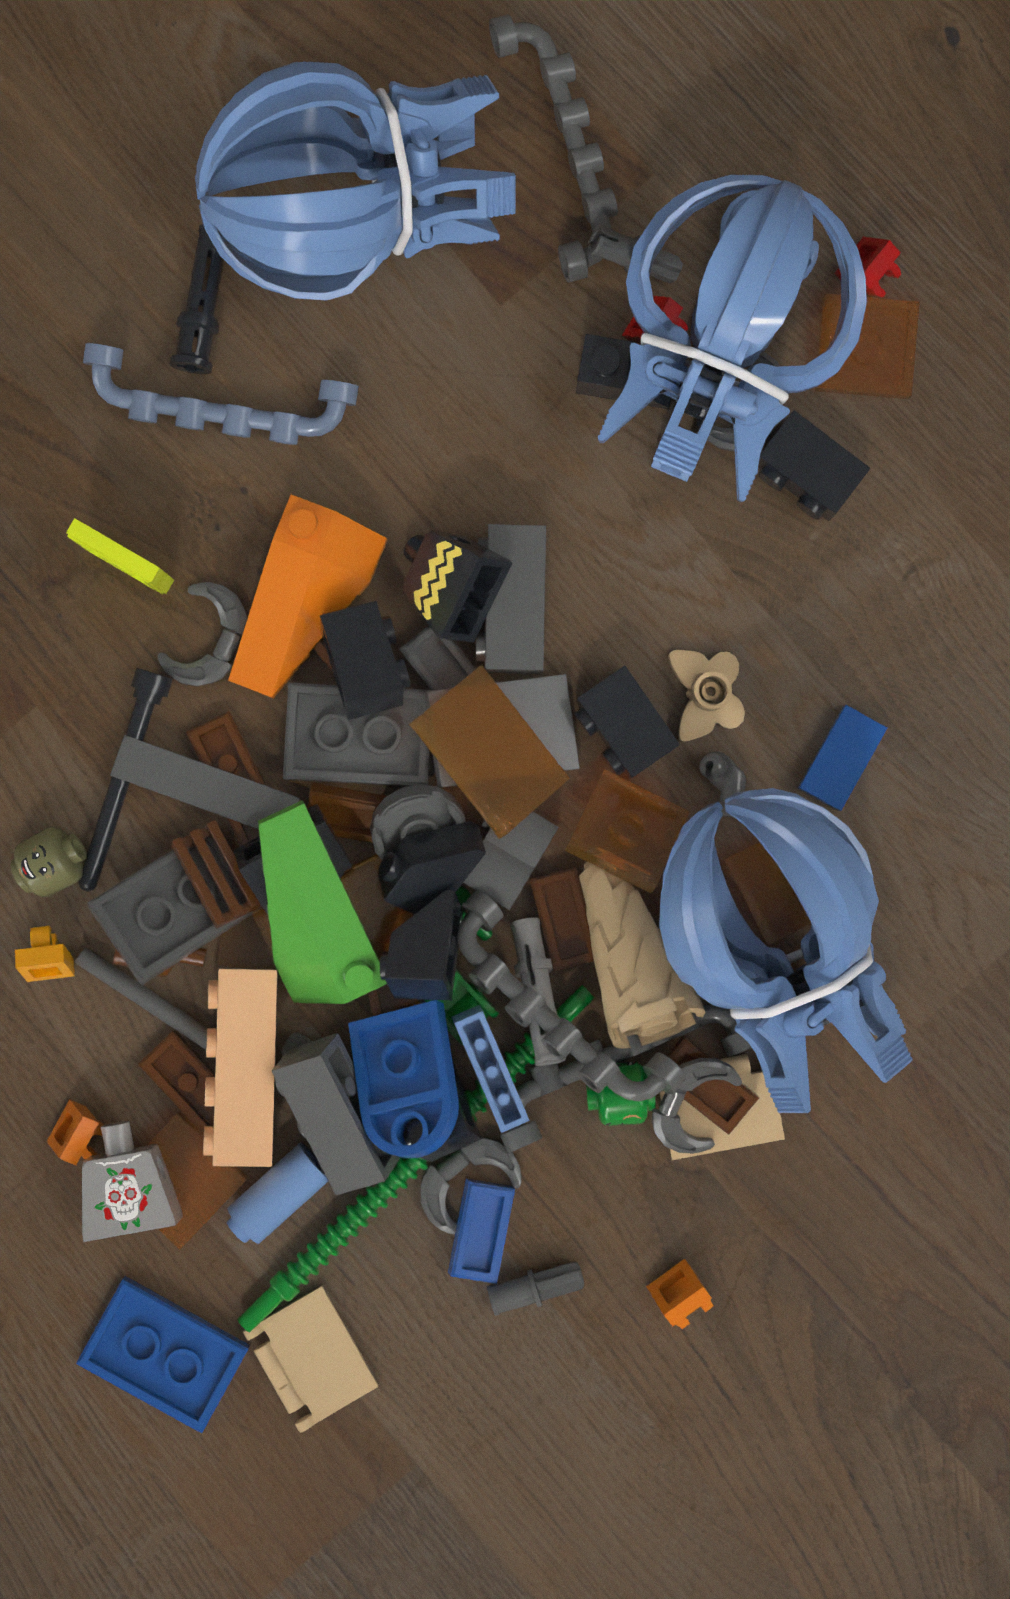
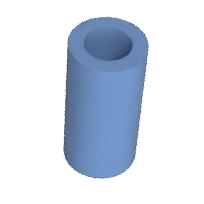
(276, 1195)

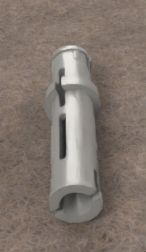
(534, 972)

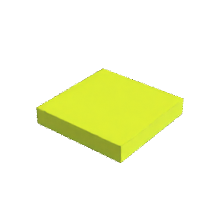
(119, 557)

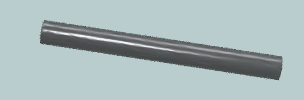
(143, 997)

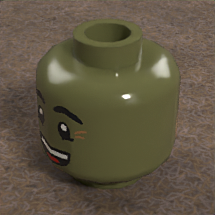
(48, 862)

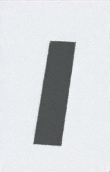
(197, 783)

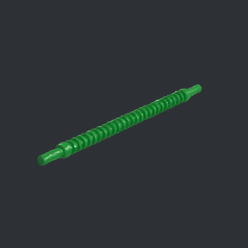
(286, 1284)

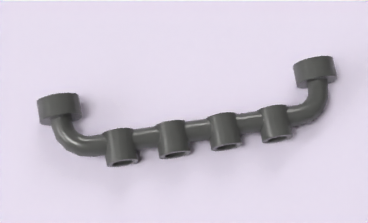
(570, 118)
(561, 1034)
(552, 1077)

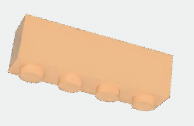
(244, 1067)

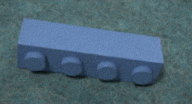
(490, 1068)

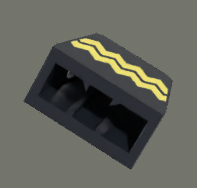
(453, 582)

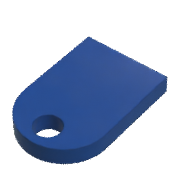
(405, 1075)

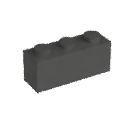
(517, 615)
(324, 1099)

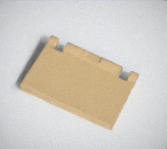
(758, 1126)
(312, 1358)

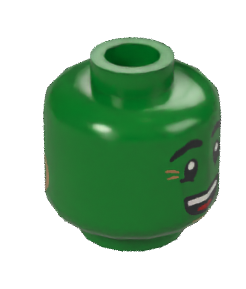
(614, 1109)

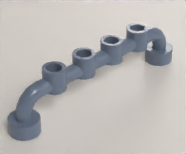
(193, 413)

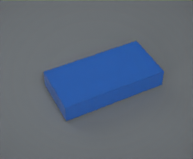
(842, 758)
(481, 1231)

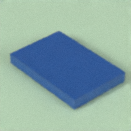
(163, 1354)

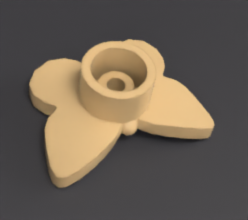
(708, 692)

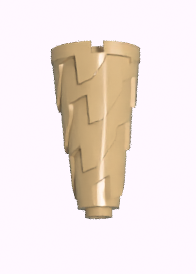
(631, 964)

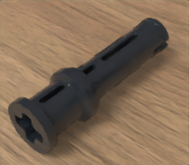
(195, 323)

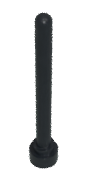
(148, 691)

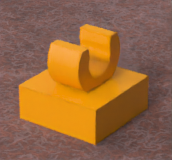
(45, 958)

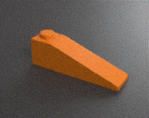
(311, 570)

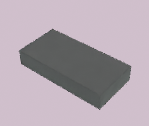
(437, 660)

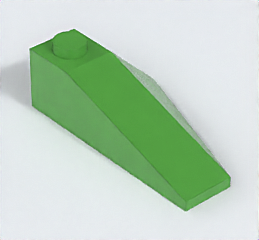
(312, 921)

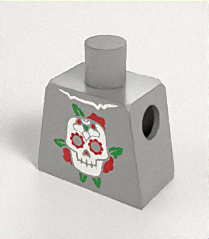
(126, 1188)

